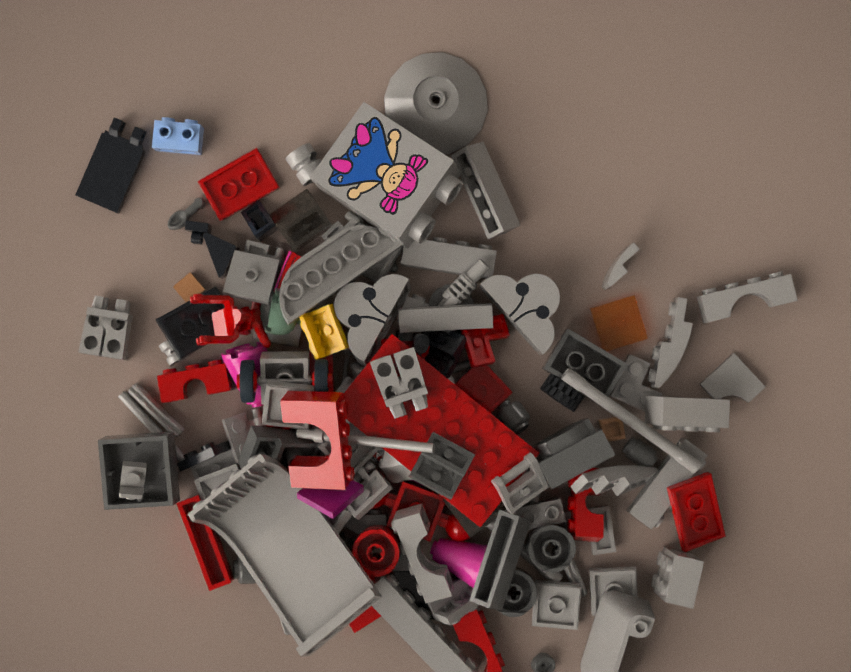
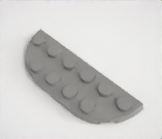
(332, 267)

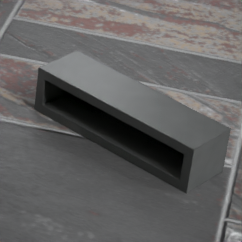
(500, 560)

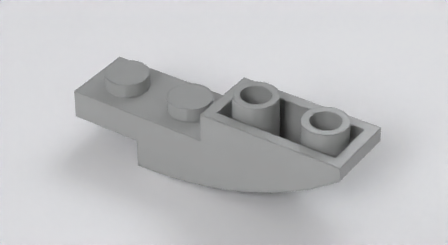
(669, 353)

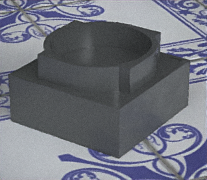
(572, 452)
(161, 476)

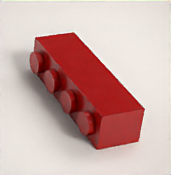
(207, 547)

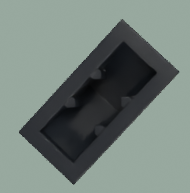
(259, 221)
(221, 253)

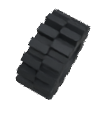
(562, 392)

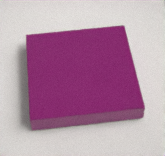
(330, 501)

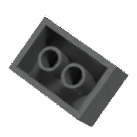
(587, 360)

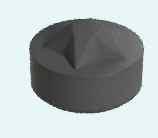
(543, 663)

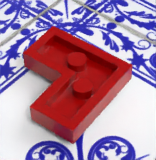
(478, 341)

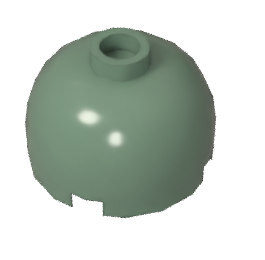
(277, 323)

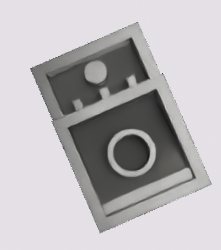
(276, 443)

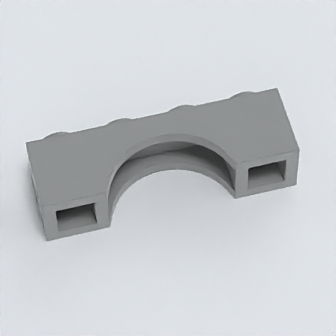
(773, 291)
(432, 578)

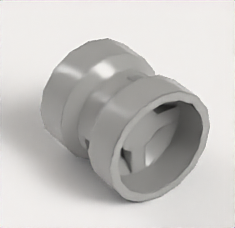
(172, 358)

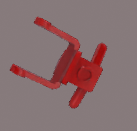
(231, 321)

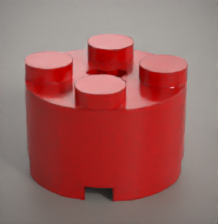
(380, 537)

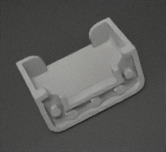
(615, 620)

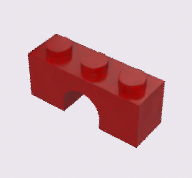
(174, 384)
(583, 523)

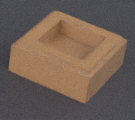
(188, 286)
(612, 428)

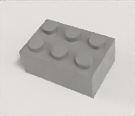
(687, 413)
(677, 577)

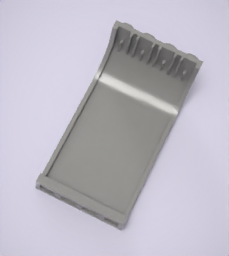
(289, 552)

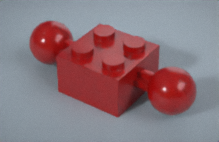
(413, 494)

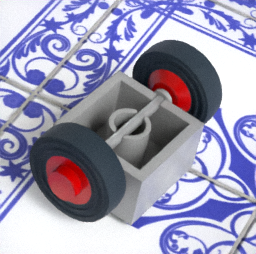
(282, 367)

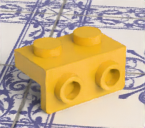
(323, 332)

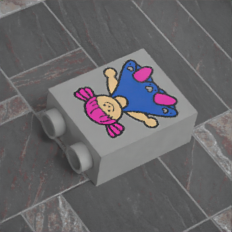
(388, 176)

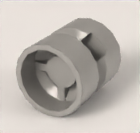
(304, 161)

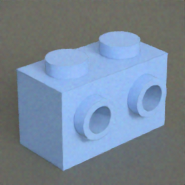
(178, 136)

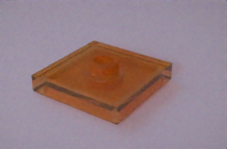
(618, 323)

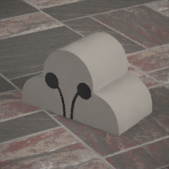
(526, 305)
(369, 312)

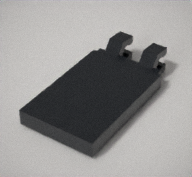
(112, 167)

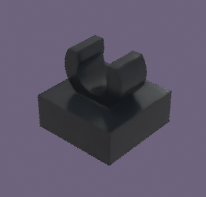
(197, 230)

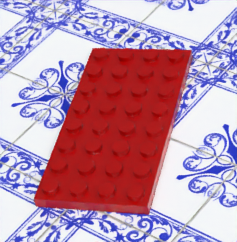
(448, 414)

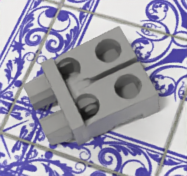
(106, 331)
(402, 388)

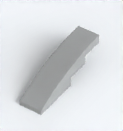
(618, 478)

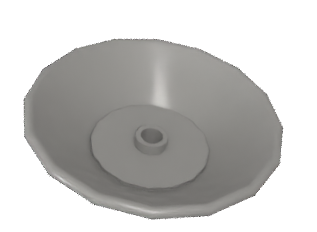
(461, 95)

